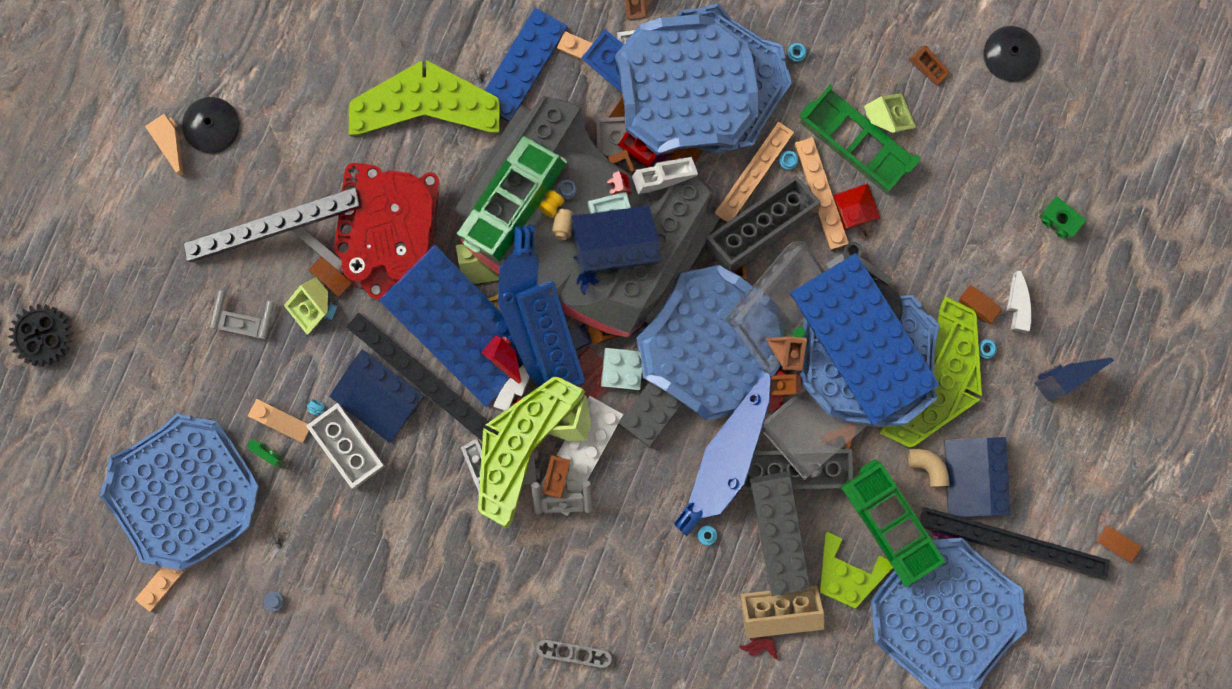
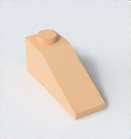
(167, 139)
(279, 420)

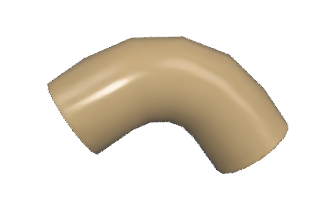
(932, 463)

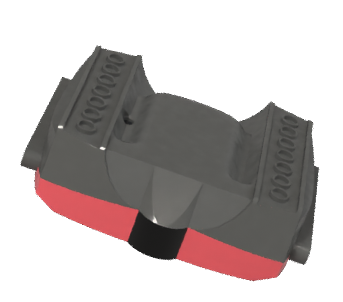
(623, 296)

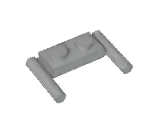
(240, 323)
(568, 503)

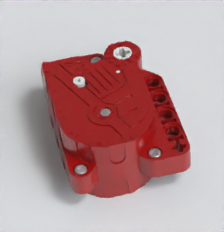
(389, 229)

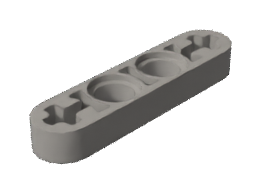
(318, 248)
(573, 656)

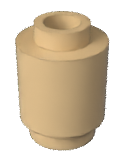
(563, 224)

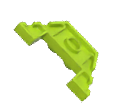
(845, 581)

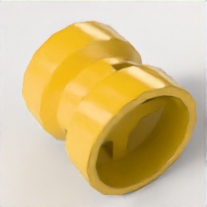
(550, 204)

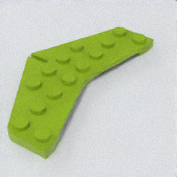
(413, 95)
(954, 369)
(520, 432)

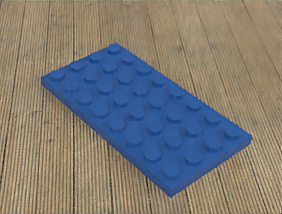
(451, 321)
(864, 339)

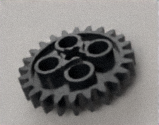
(36, 318)

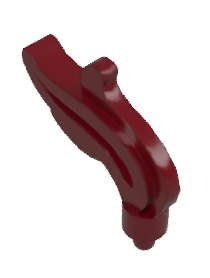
(759, 644)

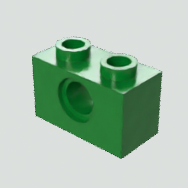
(1073, 220)

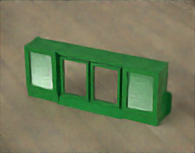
(827, 115)
(490, 234)
(871, 489)

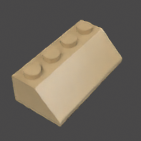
(782, 613)

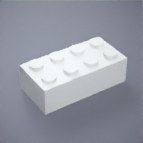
(345, 446)

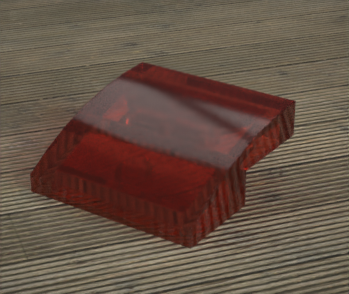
(592, 369)

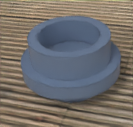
(566, 189)
(273, 601)

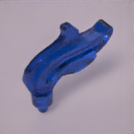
(586, 279)

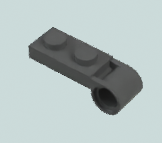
(874, 272)

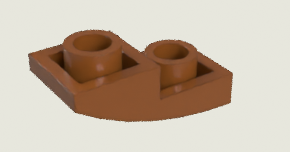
(329, 276)
(982, 305)
(1119, 544)

